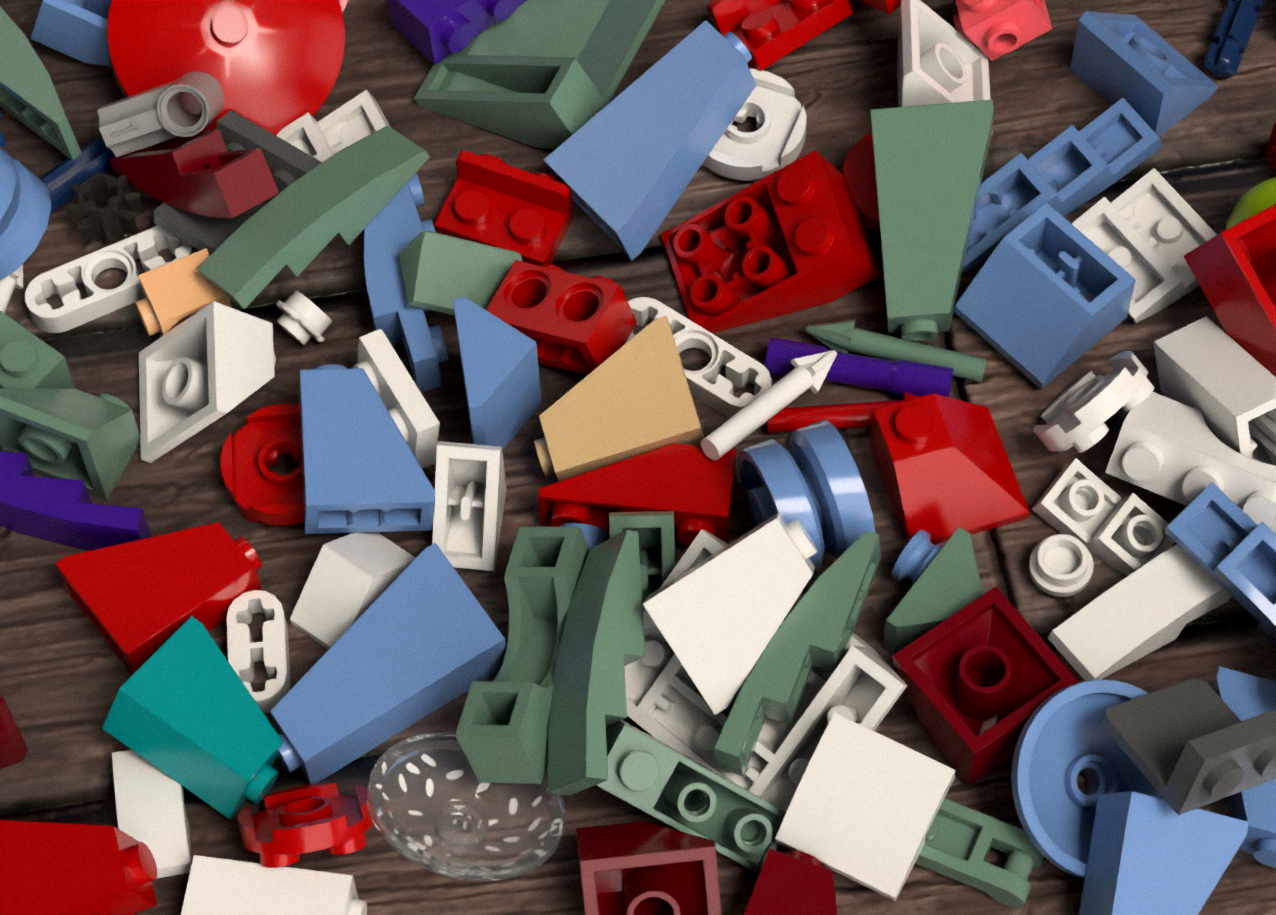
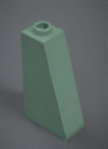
(927, 197)

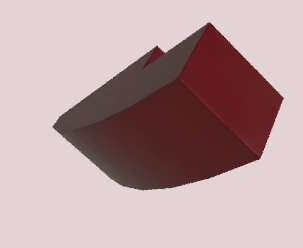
(200, 175)

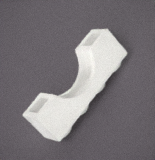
(1177, 456)

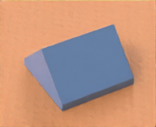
(1130, 60)
(497, 374)

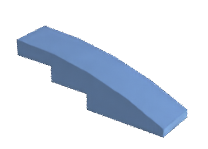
(1061, 173)

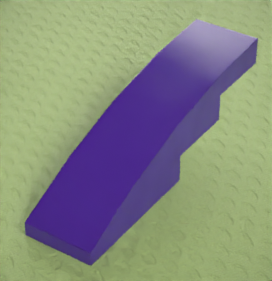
(62, 509)

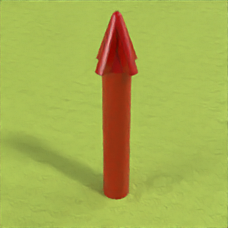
(840, 415)

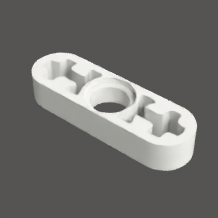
(121, 255)
(739, 366)

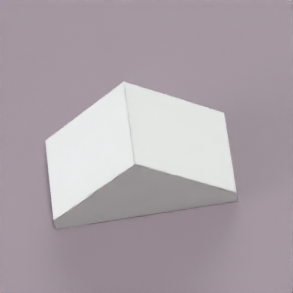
(469, 503)
(346, 583)

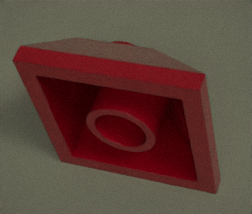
(979, 682)
(647, 871)

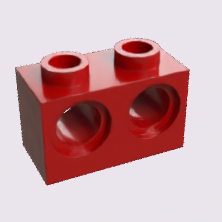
(568, 315)

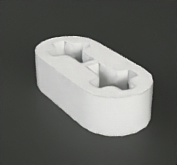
(272, 650)

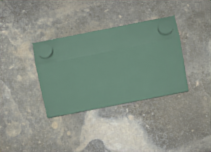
(541, 68)

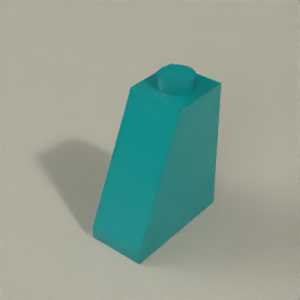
(197, 722)

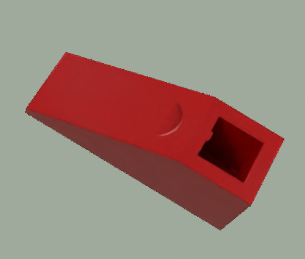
(660, 480)

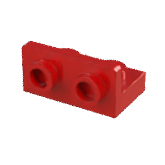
(775, 26)
(506, 208)

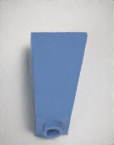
(654, 136)
(389, 669)

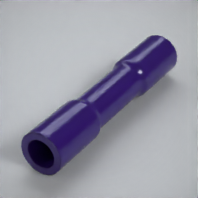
(864, 371)

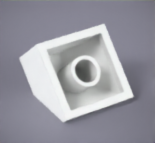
(200, 374)

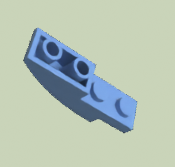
(383, 241)
(1231, 552)

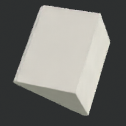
(937, 60)

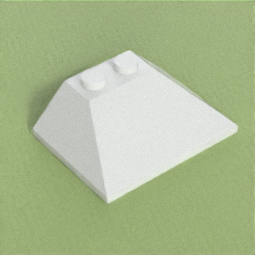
(674, 711)

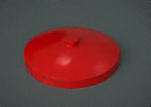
(264, 53)

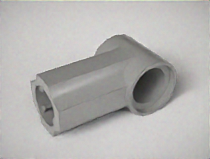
(158, 114)

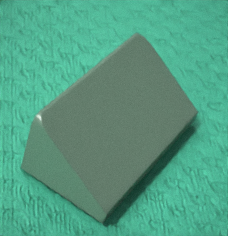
(448, 267)

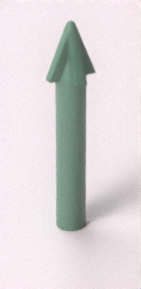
(844, 338)

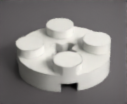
(778, 137)
(1082, 409)

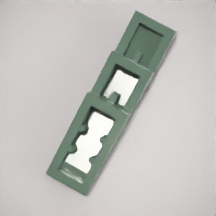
(29, 91)
(304, 217)
(810, 636)
(589, 679)

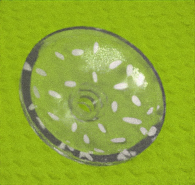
(450, 823)

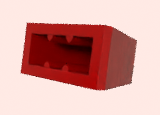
(153, 585)
(73, 870)

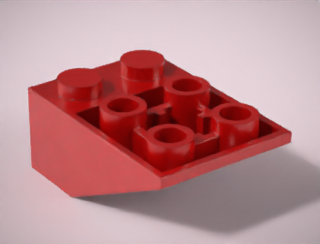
(772, 248)

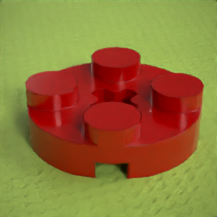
(245, 462)
(305, 822)

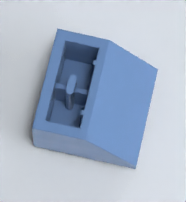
(1046, 296)

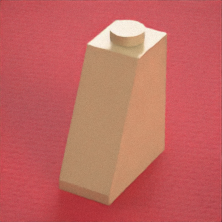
(621, 408)

